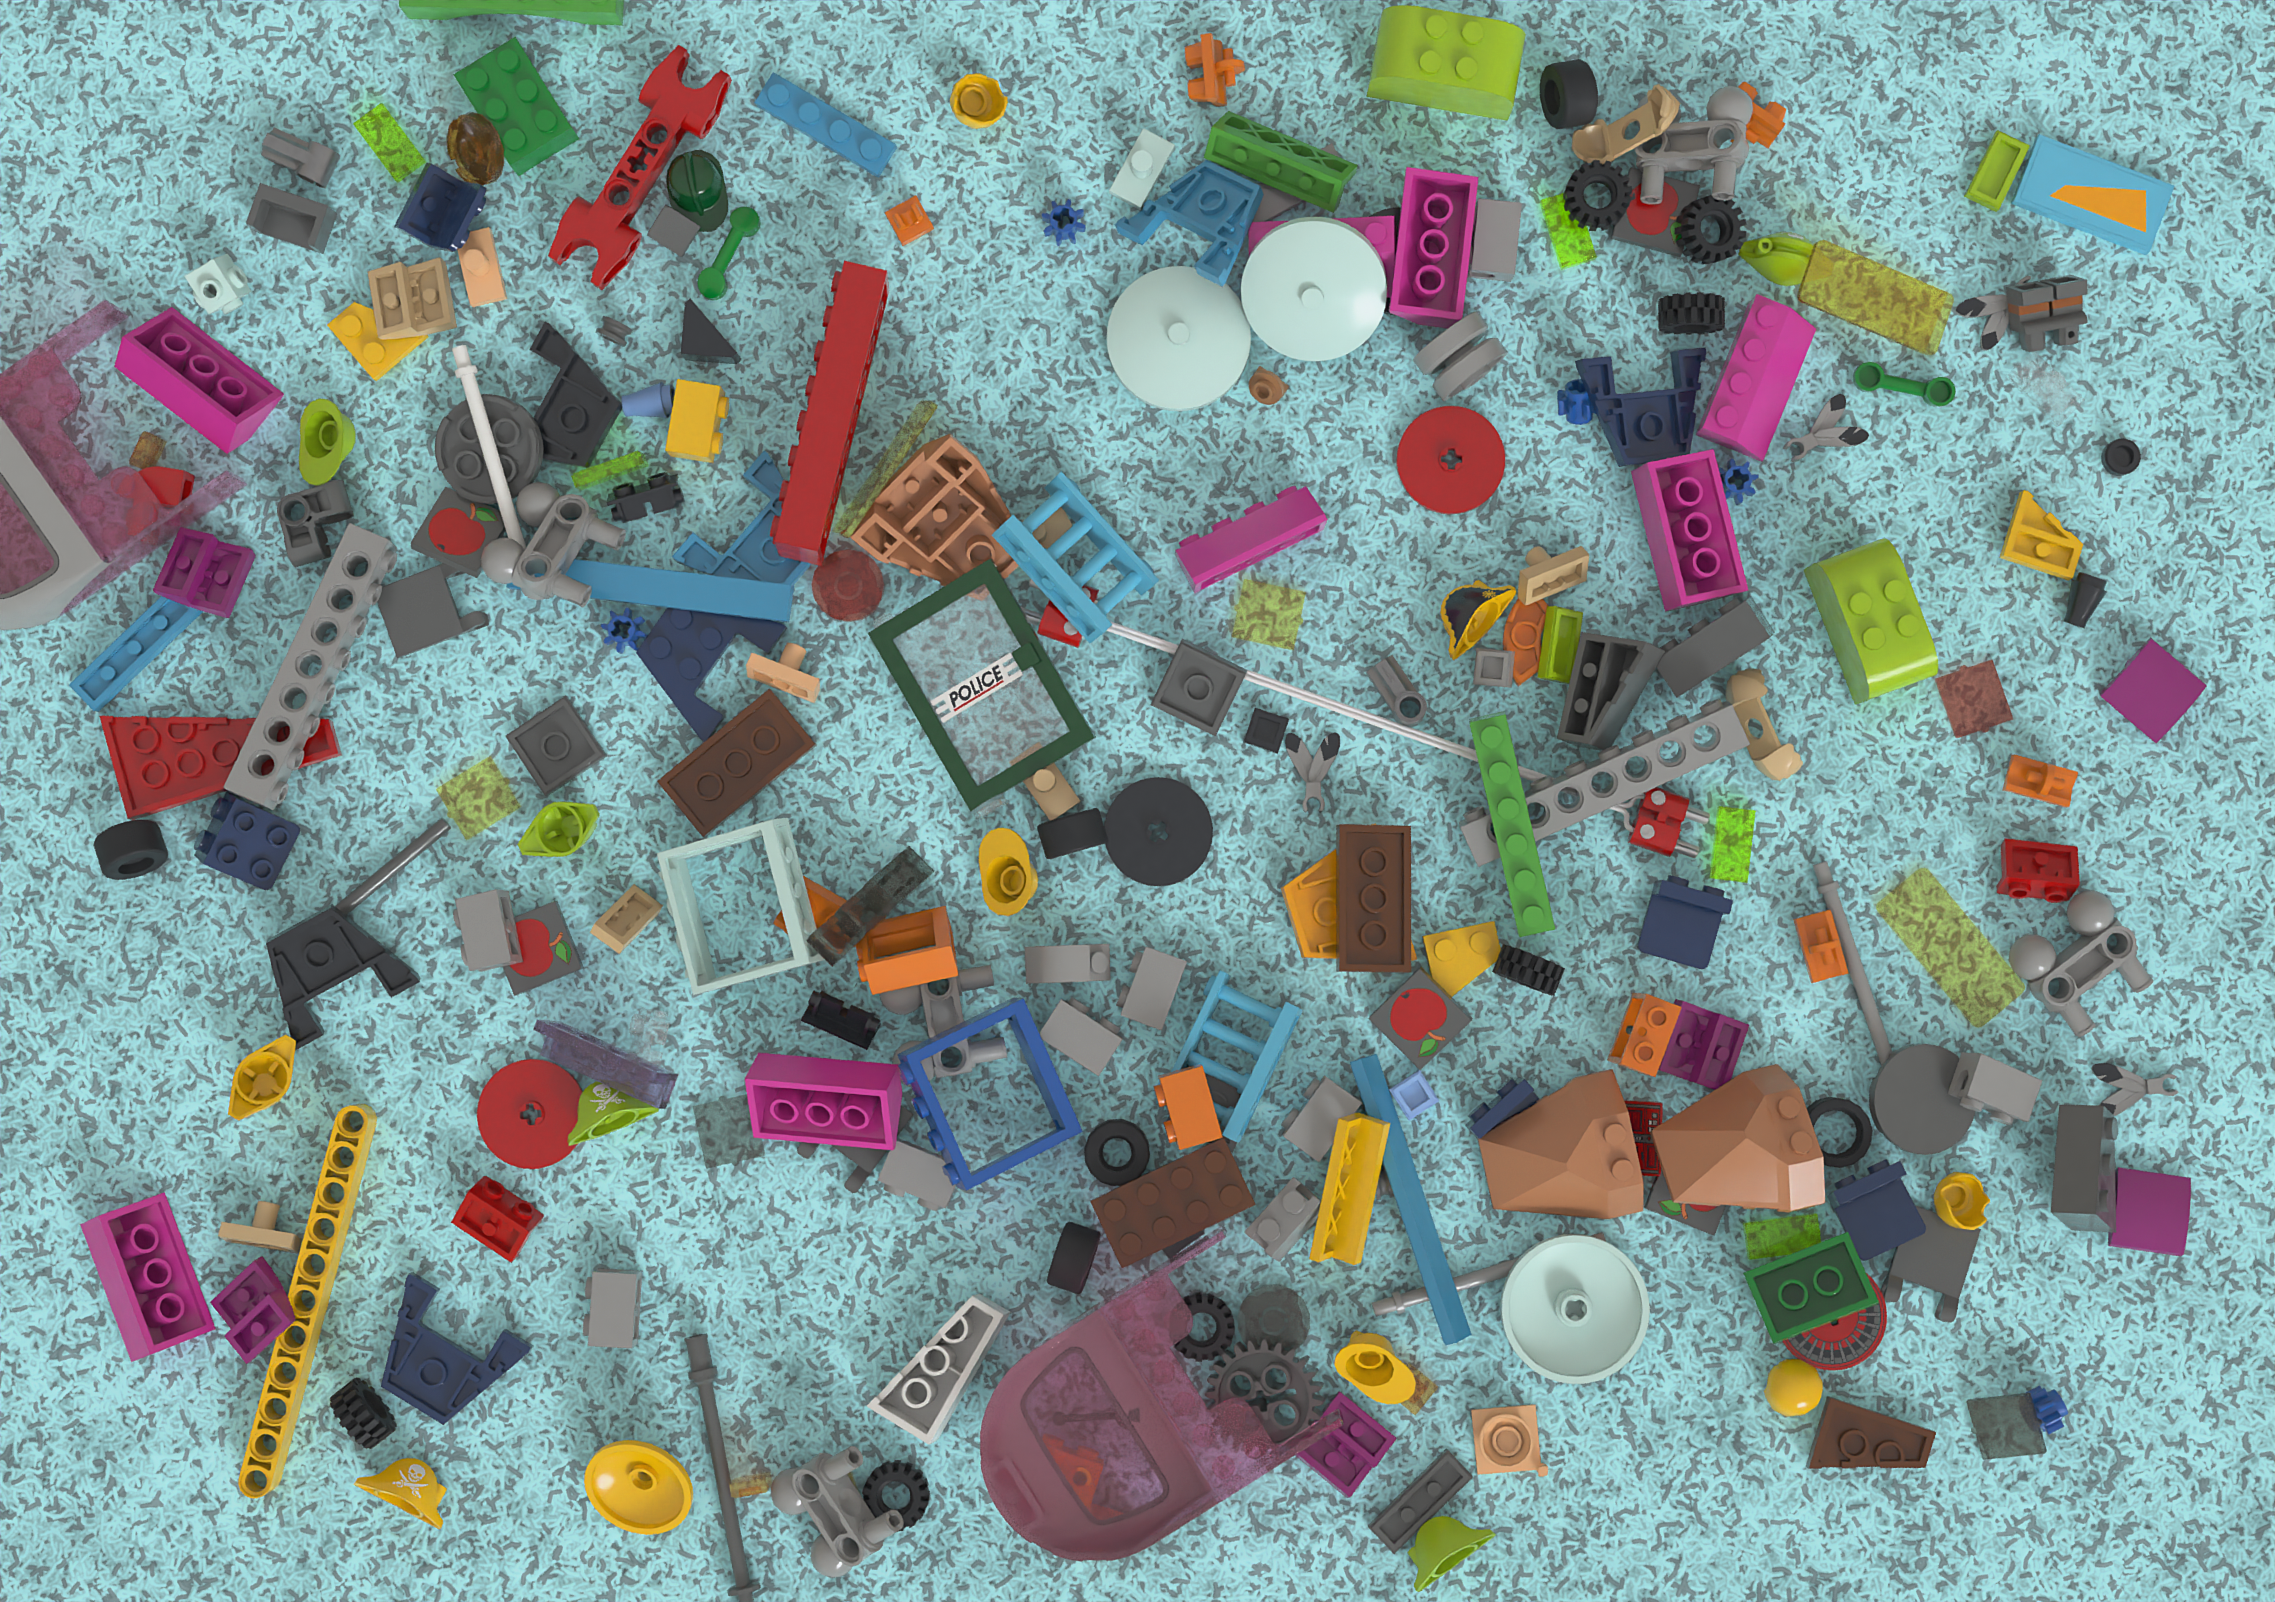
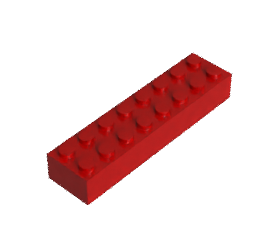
(831, 414)

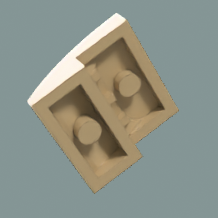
(412, 299)

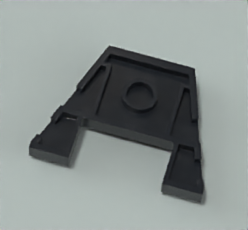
(576, 407)
(322, 955)

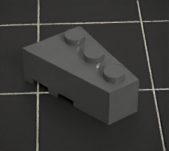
(1713, 645)
(1604, 688)
(2085, 1168)

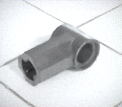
(308, 160)
(1396, 688)

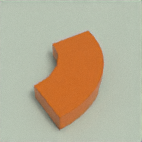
(1523, 636)

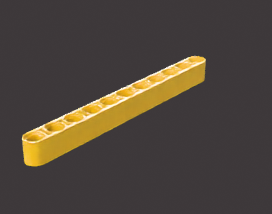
(309, 1319)

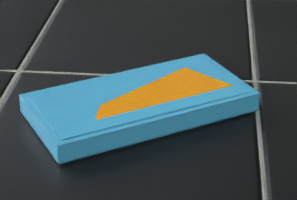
(2092, 194)

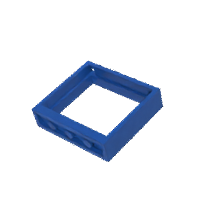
(1040, 1066)

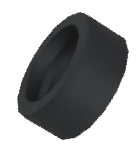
(1862, 1124)

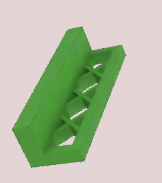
(1279, 161)

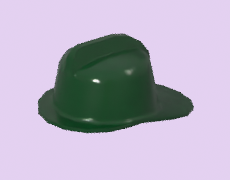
(698, 189)

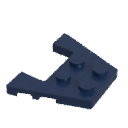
(1648, 423)
(687, 648)
(435, 1371)

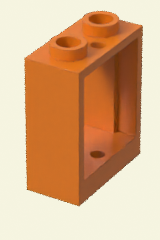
(912, 967)
(1652, 1028)

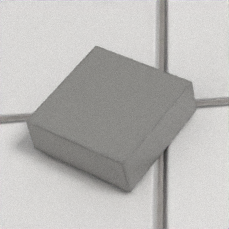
(1494, 667)

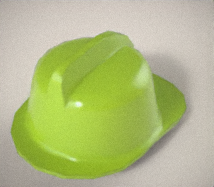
(324, 441)

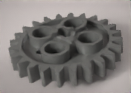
(1256, 1365)

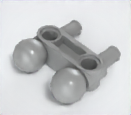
(1698, 144)
(551, 547)
(2080, 963)
(942, 1014)
(836, 1508)

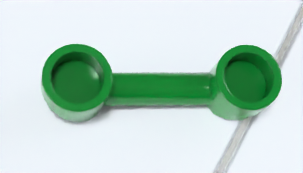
(711, 279)
(1934, 392)

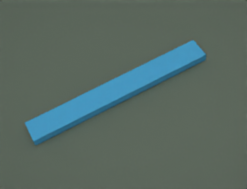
(683, 590)
(1412, 1203)

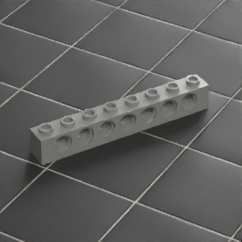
(308, 646)
(1726, 738)

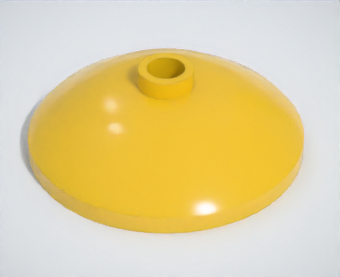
(638, 1487)

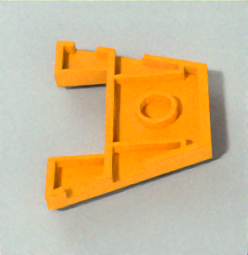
(1312, 909)

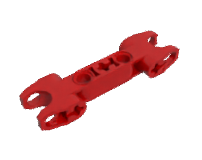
(672, 110)

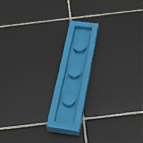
(825, 124)
(132, 652)

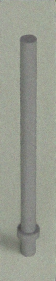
(1828, 888)
(1399, 1302)

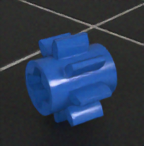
(1057, 215)
(1575, 403)
(1739, 472)
(614, 629)
(2049, 1408)

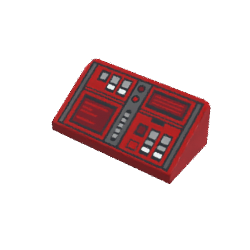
(1644, 1118)

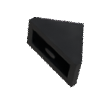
(702, 340)

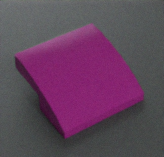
(204, 572)
(2153, 690)
(1703, 1046)
(2151, 1212)
(254, 1309)
(1349, 1451)

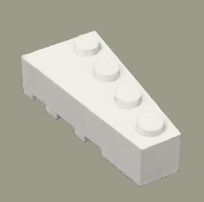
(941, 1371)

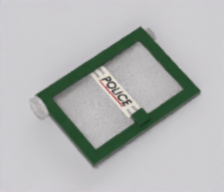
(981, 686)

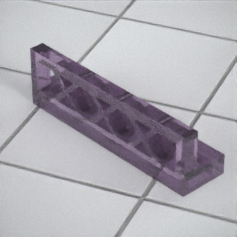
(606, 1063)

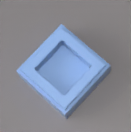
(1414, 1095)

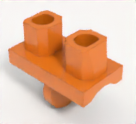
(1218, 70)
(1764, 123)
(2040, 780)
(1820, 946)

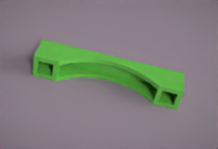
(580, 11)
(1512, 824)

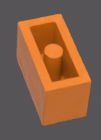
(1188, 1107)

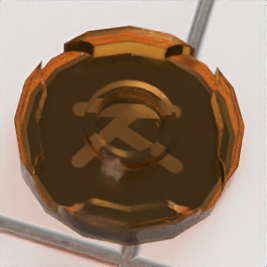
(475, 148)

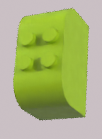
(1446, 61)
(1873, 620)

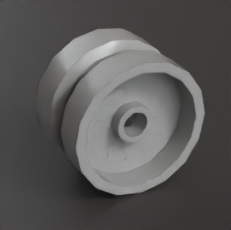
(1457, 352)

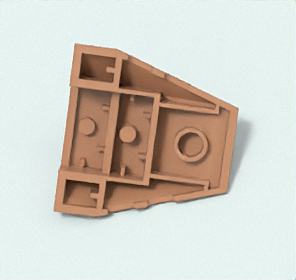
(937, 515)
(1744, 1146)
(1567, 1154)

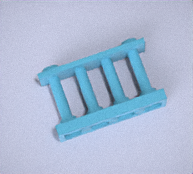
(1048, 575)
(1264, 1052)

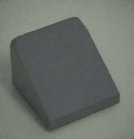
(673, 230)

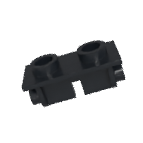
(631, 498)
(848, 1024)

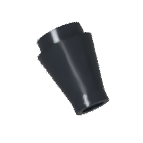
(2084, 598)

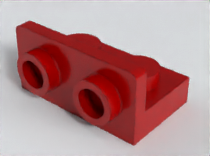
(2038, 870)
(497, 1218)

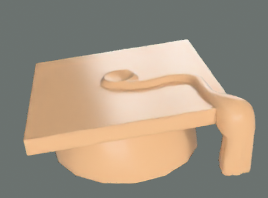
(1507, 1440)

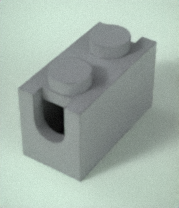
(1494, 240)
(487, 930)
(1152, 987)
(1081, 1036)
(1994, 1087)
(1316, 1121)
(917, 1173)
(1285, 1219)
(613, 1308)

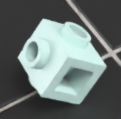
(219, 285)

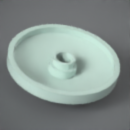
(1314, 289)
(1178, 339)
(1574, 1308)

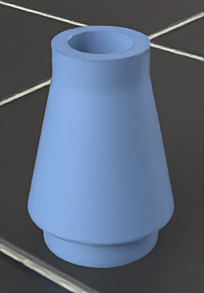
(650, 402)

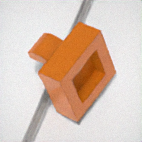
(909, 220)

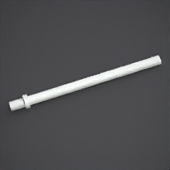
(467, 372)

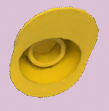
(1006, 872)
(1374, 1368)

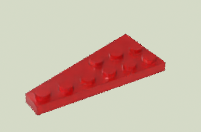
(188, 758)

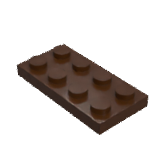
(737, 763)
(1373, 898)
(1172, 1202)

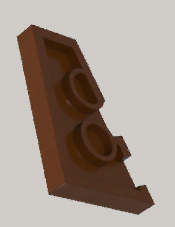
(1865, 1438)

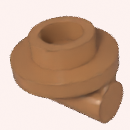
(1267, 386)

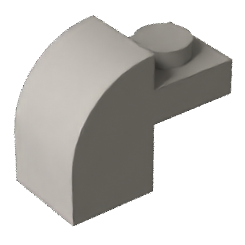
(1067, 963)

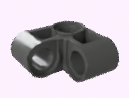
(306, 538)

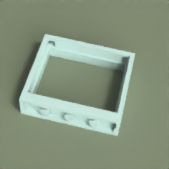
(790, 891)

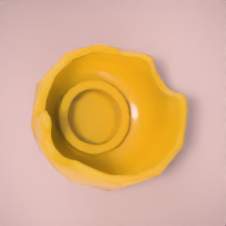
(977, 101)
(1961, 1201)
(1793, 1387)

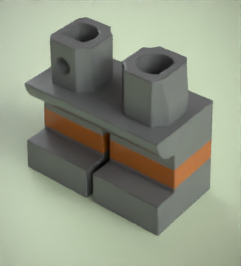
(2047, 306)

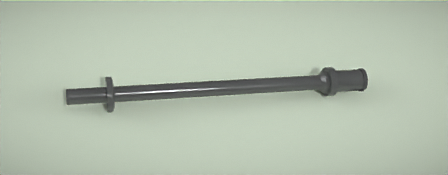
(703, 1374)

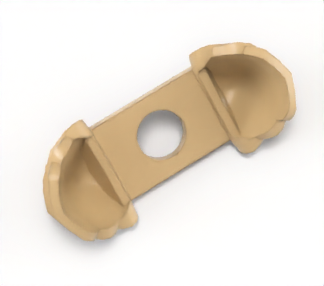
(1608, 142)
(1767, 753)

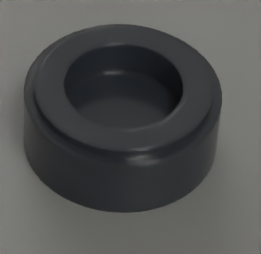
(2120, 457)

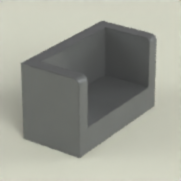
(291, 218)

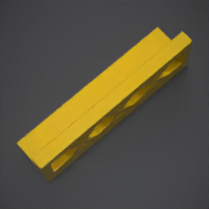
(1350, 1188)

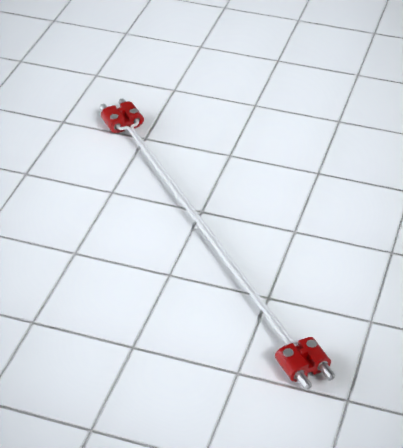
(1657, 814)

